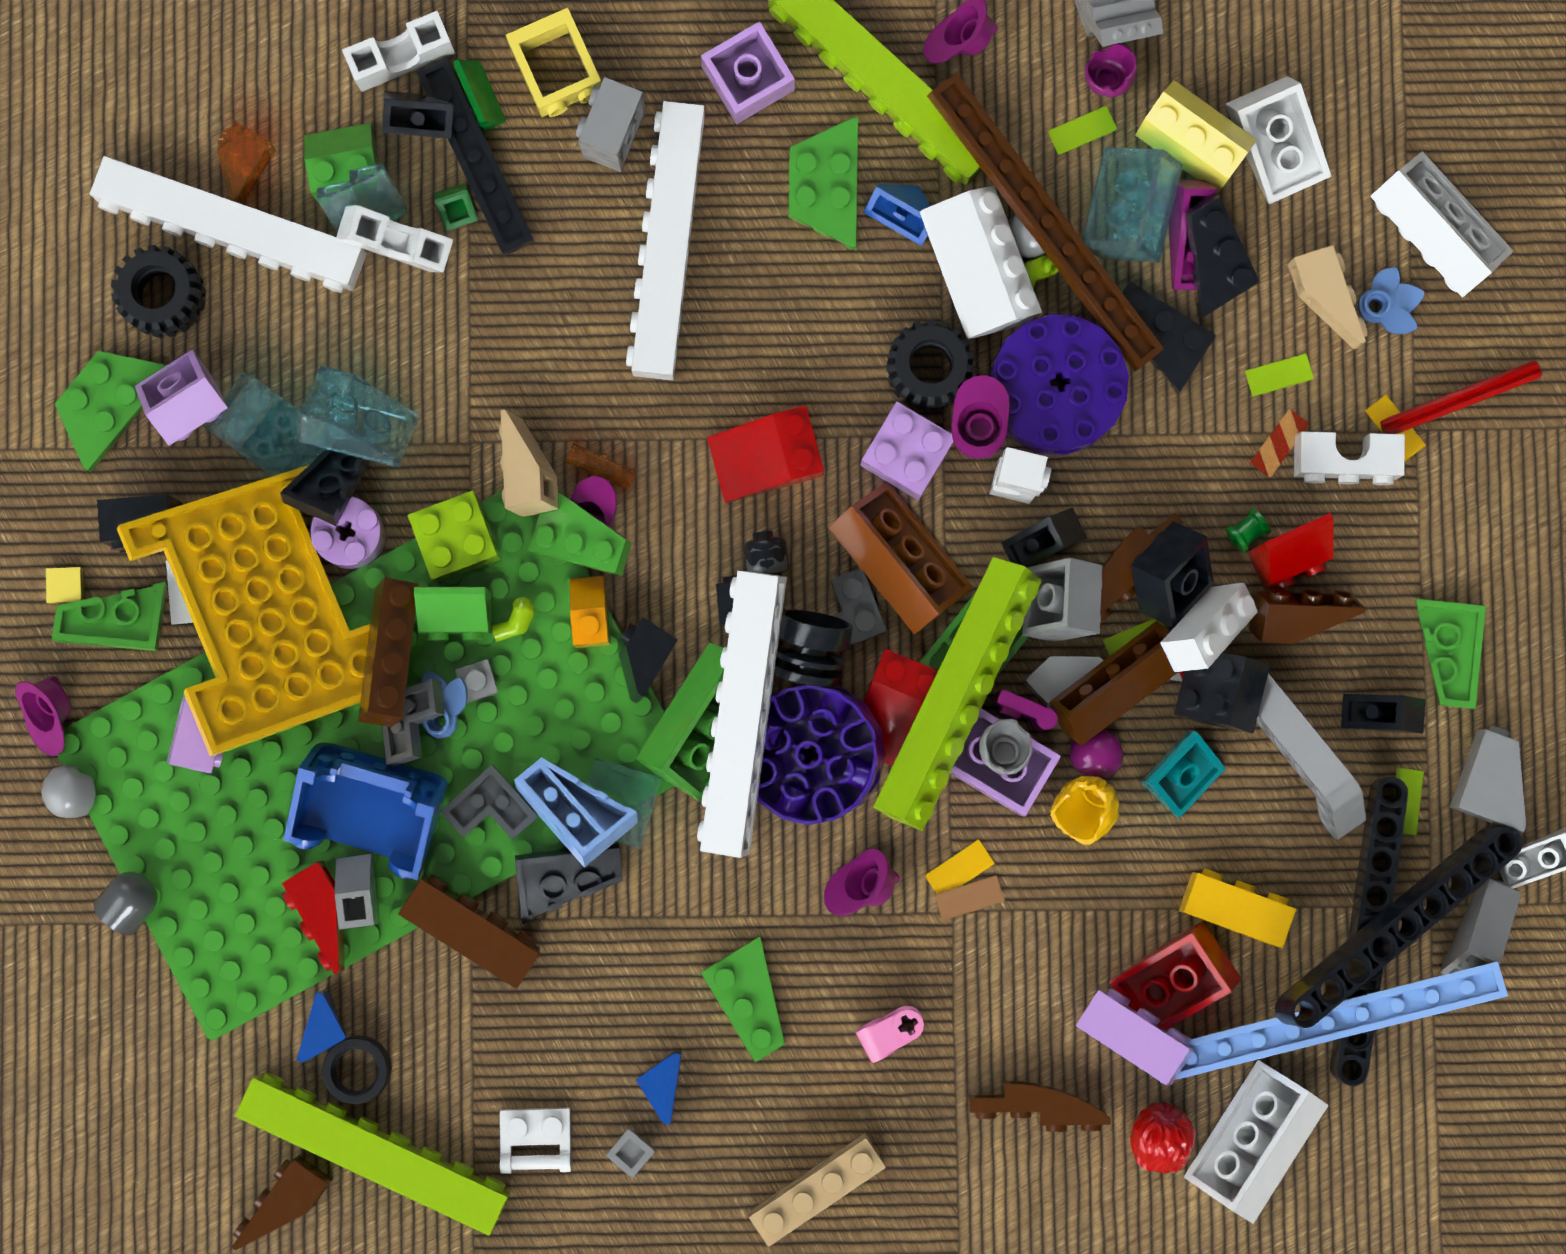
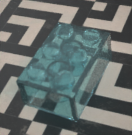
(1132, 204)

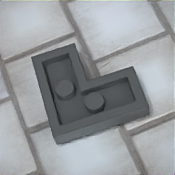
(858, 606)
(420, 705)
(490, 796)

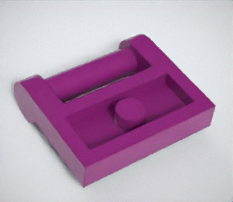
(1013, 707)

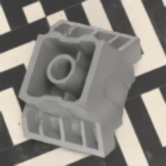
(1119, 19)

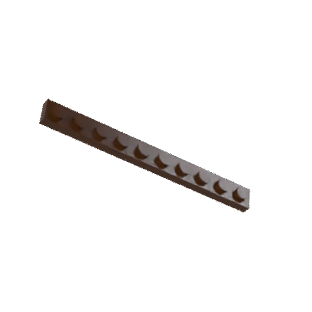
(1045, 221)

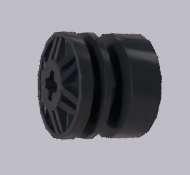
(810, 654)

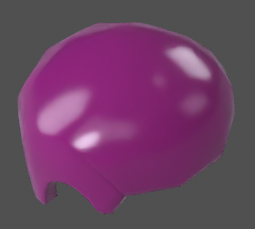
(1111, 70)
(1099, 756)

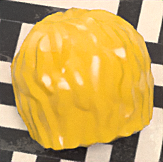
(1086, 809)

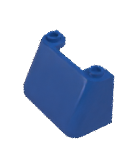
(366, 806)

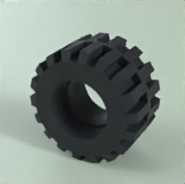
(143, 268)
(929, 336)

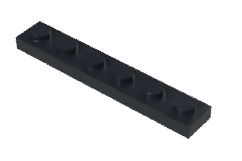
(477, 160)

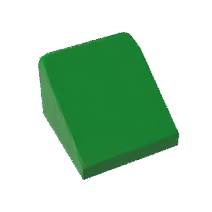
(455, 207)

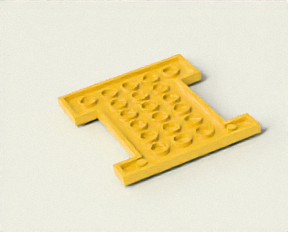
(258, 611)

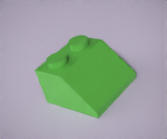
(336, 152)
(453, 611)

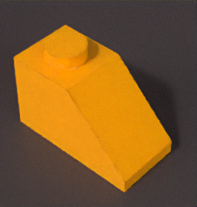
(589, 612)

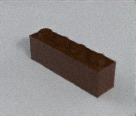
(388, 653)
(1114, 685)
(469, 930)

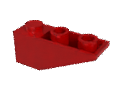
(314, 898)

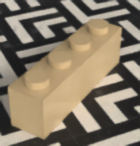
(816, 1190)

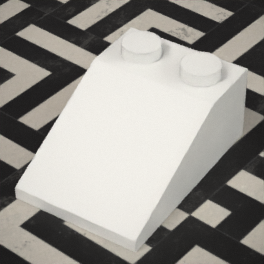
(1287, 143)

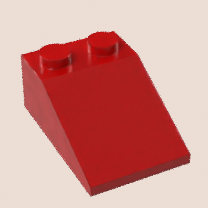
(766, 454)
(1294, 552)
(896, 698)
(1179, 977)

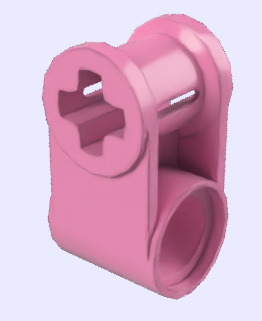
(883, 1035)

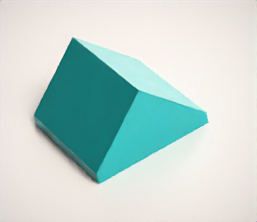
(1183, 773)

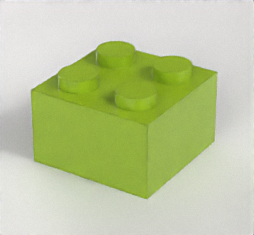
(454, 537)

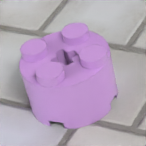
(356, 550)

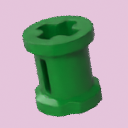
(1248, 530)

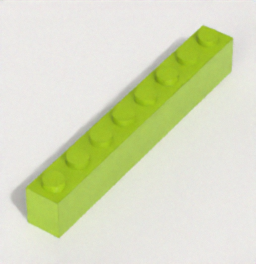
(880, 76)
(958, 693)
(373, 1153)

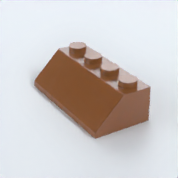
(900, 557)

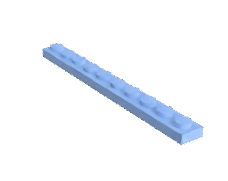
(1347, 1019)

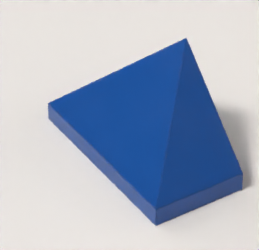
(899, 209)
(322, 1028)
(660, 1085)

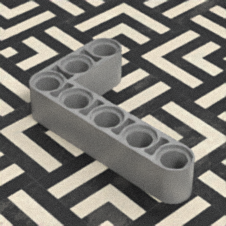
(1336, 790)

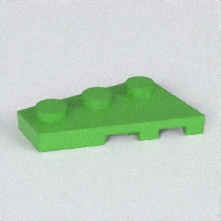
(579, 538)
(114, 621)
(1453, 649)
(747, 998)

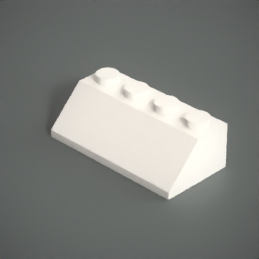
(1441, 224)
(980, 262)
(1255, 1141)

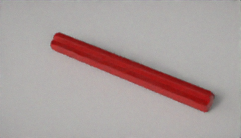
(1461, 398)

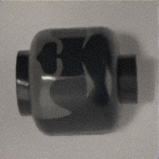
(766, 554)

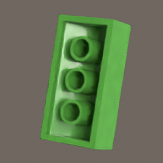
(683, 735)

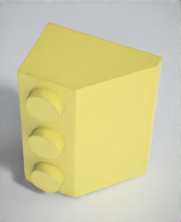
(1195, 135)

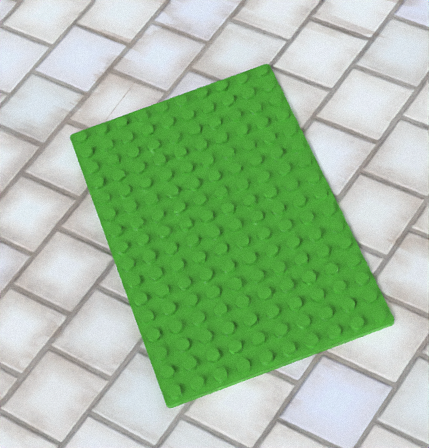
(219, 836)

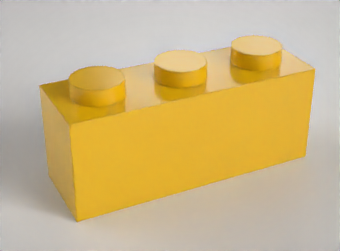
(1238, 908)

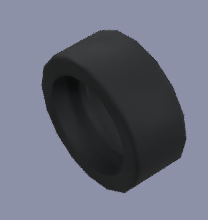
(330, 1074)

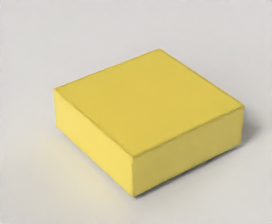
(64, 585)

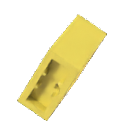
(539, 34)

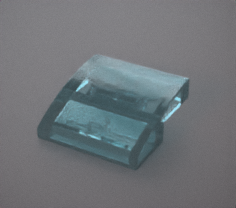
(367, 188)
(629, 789)

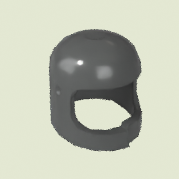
(126, 902)

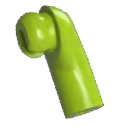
(1040, 268)
(518, 622)

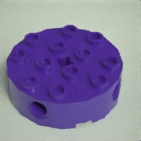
(1079, 357)
(847, 747)

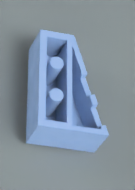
(573, 811)

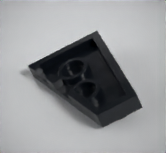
(1218, 256)
(1181, 337)
(326, 485)
(557, 877)

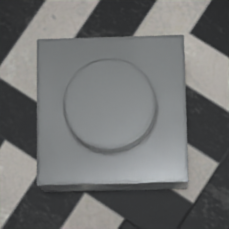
(478, 680)
(630, 1152)

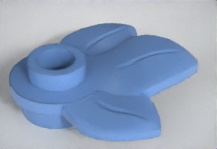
(1394, 300)
(454, 702)

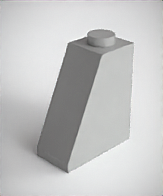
(1492, 781)
(1484, 928)

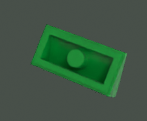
(479, 93)

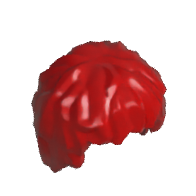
(1162, 1138)

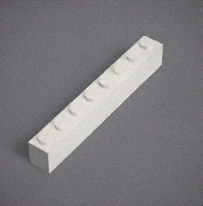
(227, 223)
(667, 240)
(742, 713)

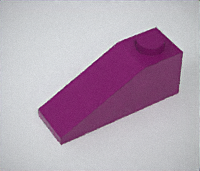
(1182, 262)

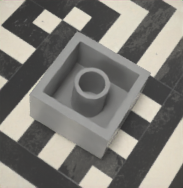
(611, 123)
(1066, 601)

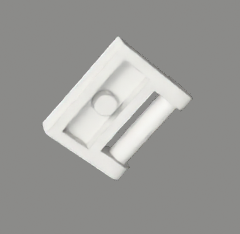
(535, 1127)

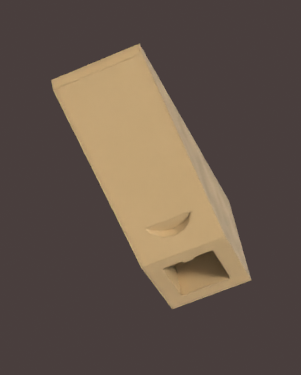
(1323, 288)
(527, 475)

